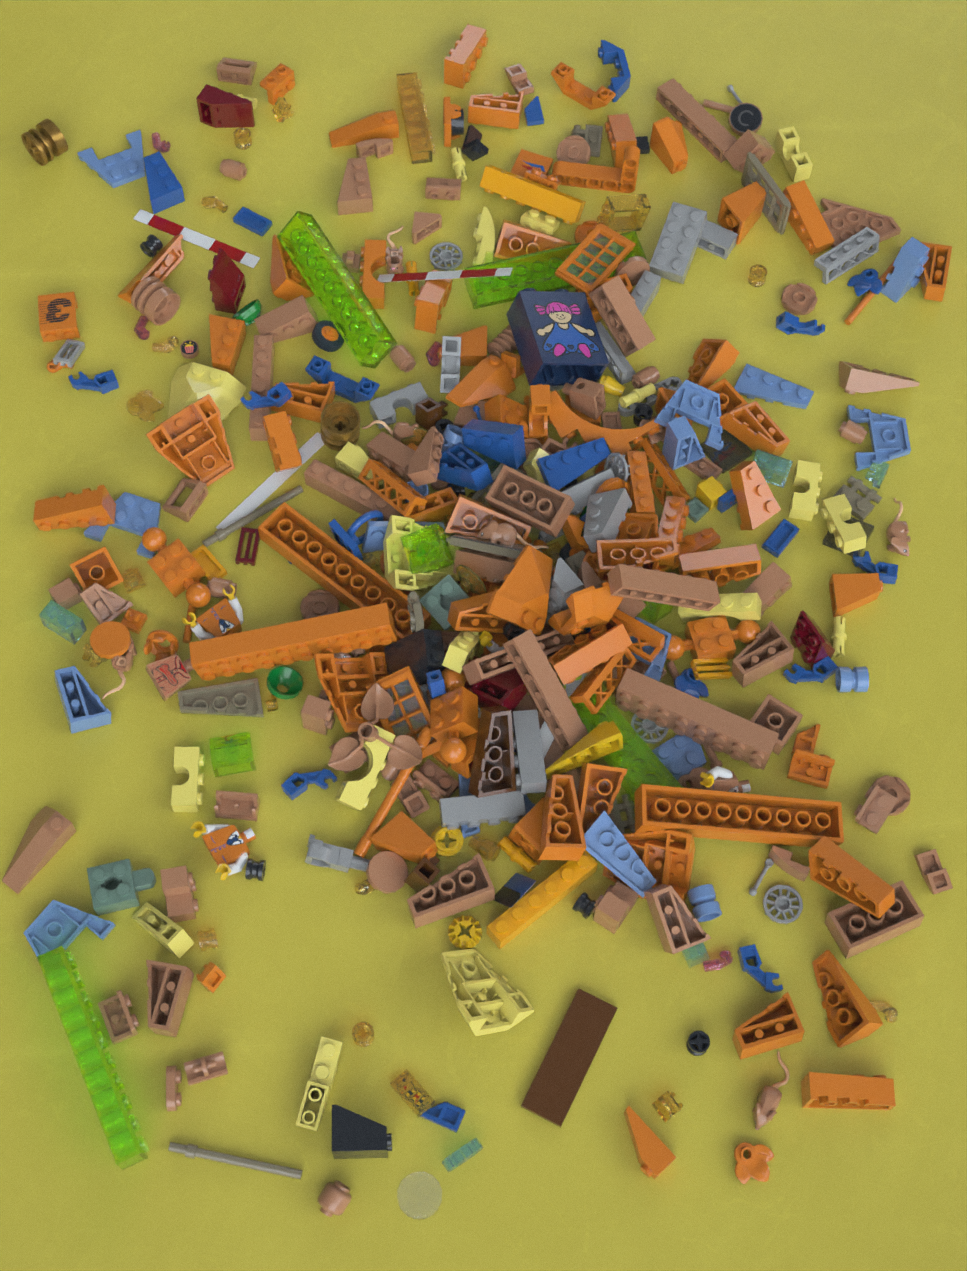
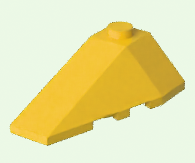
(596, 744)

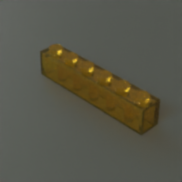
(414, 118)

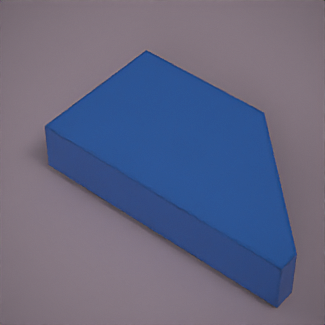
(533, 113)
(445, 1116)

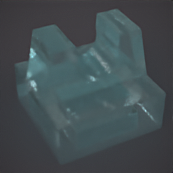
(879, 475)
(695, 955)

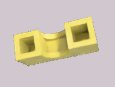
(796, 163)
(806, 476)
(847, 536)
(461, 650)
(188, 796)

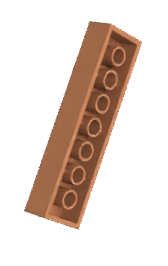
(695, 719)

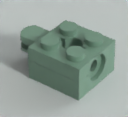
(439, 599)
(123, 888)

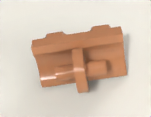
(205, 1068)

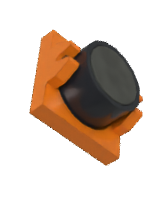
(453, 121)

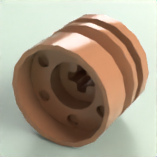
(155, 300)

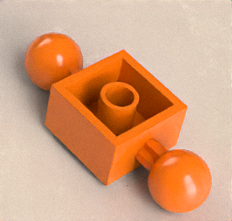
(176, 567)
(712, 638)
(454, 716)

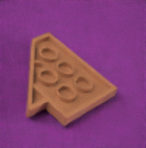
(848, 220)

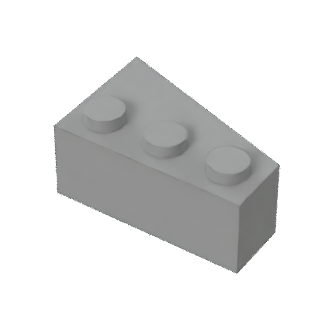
(604, 515)

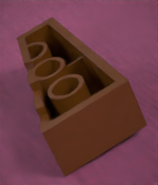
(494, 754)

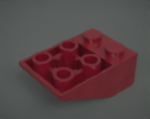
(224, 109)
(226, 283)
(810, 640)
(503, 689)

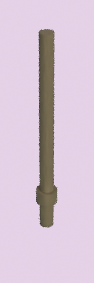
(221, 534)
(193, 1151)

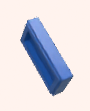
(252, 221)
(726, 501)
(780, 538)

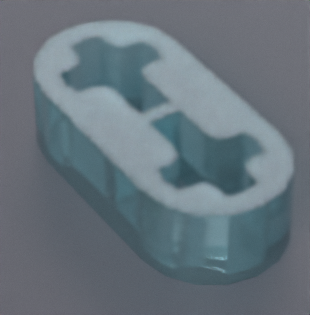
(462, 1154)

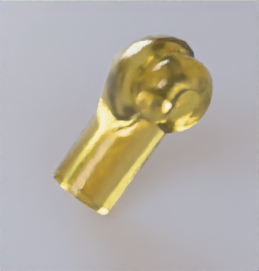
(214, 202)
(364, 888)
(890, 1012)

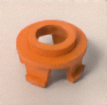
(158, 650)

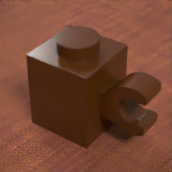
(429, 412)
(423, 874)

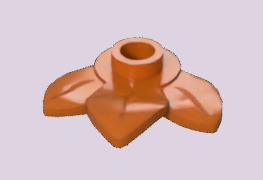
(755, 1164)

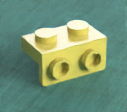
(539, 222)

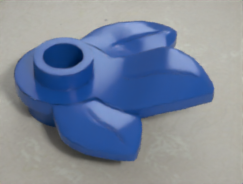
(866, 281)
(688, 684)

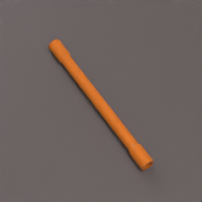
(365, 841)

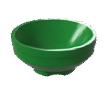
(249, 312)
(287, 677)

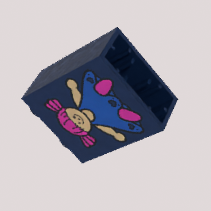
(556, 337)

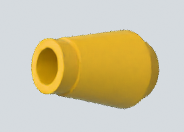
(611, 386)

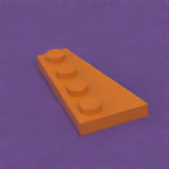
(694, 543)

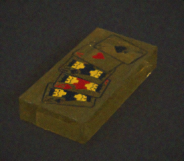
(412, 1093)

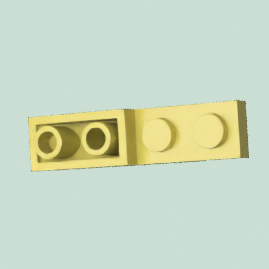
(484, 238)
(319, 1084)

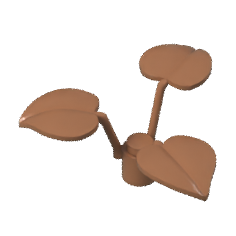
(347, 751)

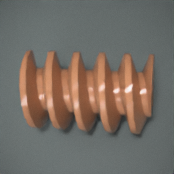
(503, 342)

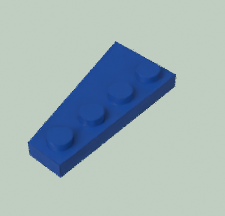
(569, 464)

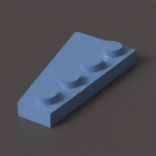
(764, 385)
(376, 532)
(613, 851)

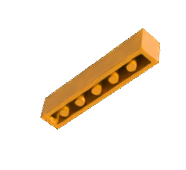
(532, 194)
(541, 899)

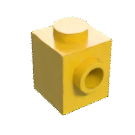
(709, 491)

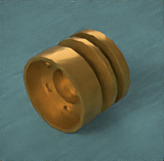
(44, 142)
(338, 417)

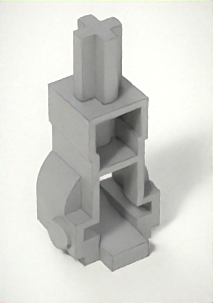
(333, 857)

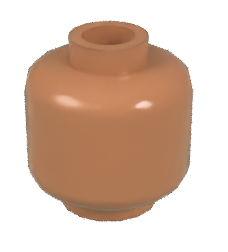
(334, 1198)

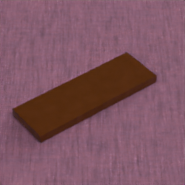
(569, 1057)

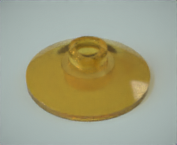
(470, 580)

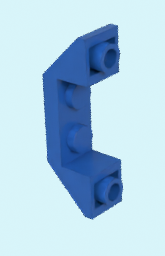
(612, 54)
(356, 392)

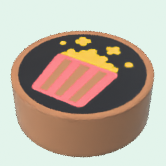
(189, 349)

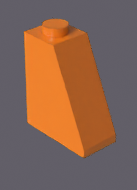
(472, 346)
(853, 591)
(405, 839)

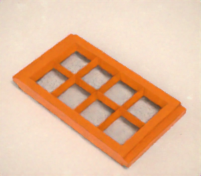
(595, 259)
(410, 708)

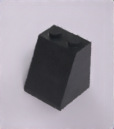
(420, 651)
(358, 1136)

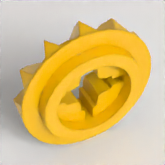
(454, 847)
(464, 941)

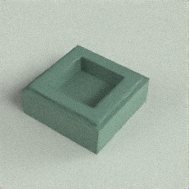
(696, 510)

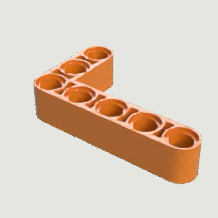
(601, 177)

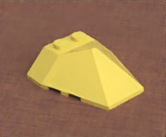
(197, 380)
(396, 563)
(482, 995)

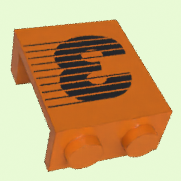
(58, 316)

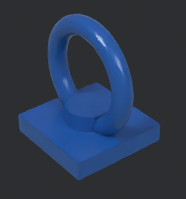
(348, 538)

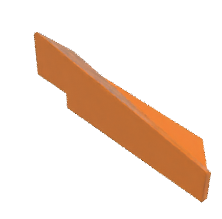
(159, 266)

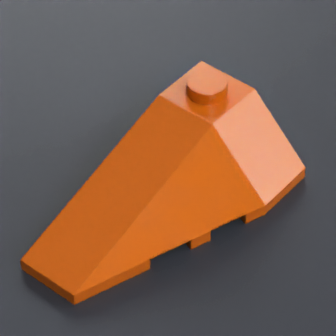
(521, 240)
(285, 277)
(711, 361)
(483, 382)
(633, 552)

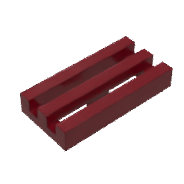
(246, 560)

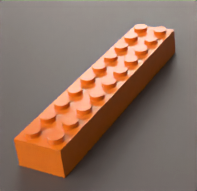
(334, 566)
(293, 642)
(737, 816)

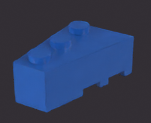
(162, 184)
(496, 440)
(464, 468)

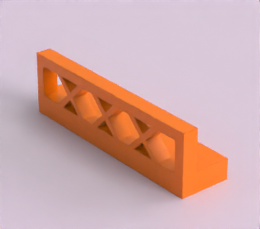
(665, 471)
(391, 482)
(643, 633)
(593, 681)

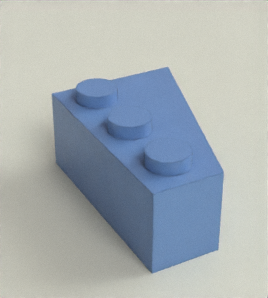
(907, 269)
(681, 443)
(79, 702)

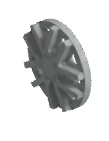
(446, 256)
(617, 465)
(649, 727)
(782, 904)

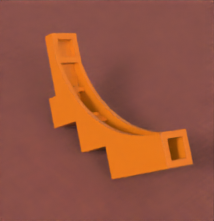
(618, 440)

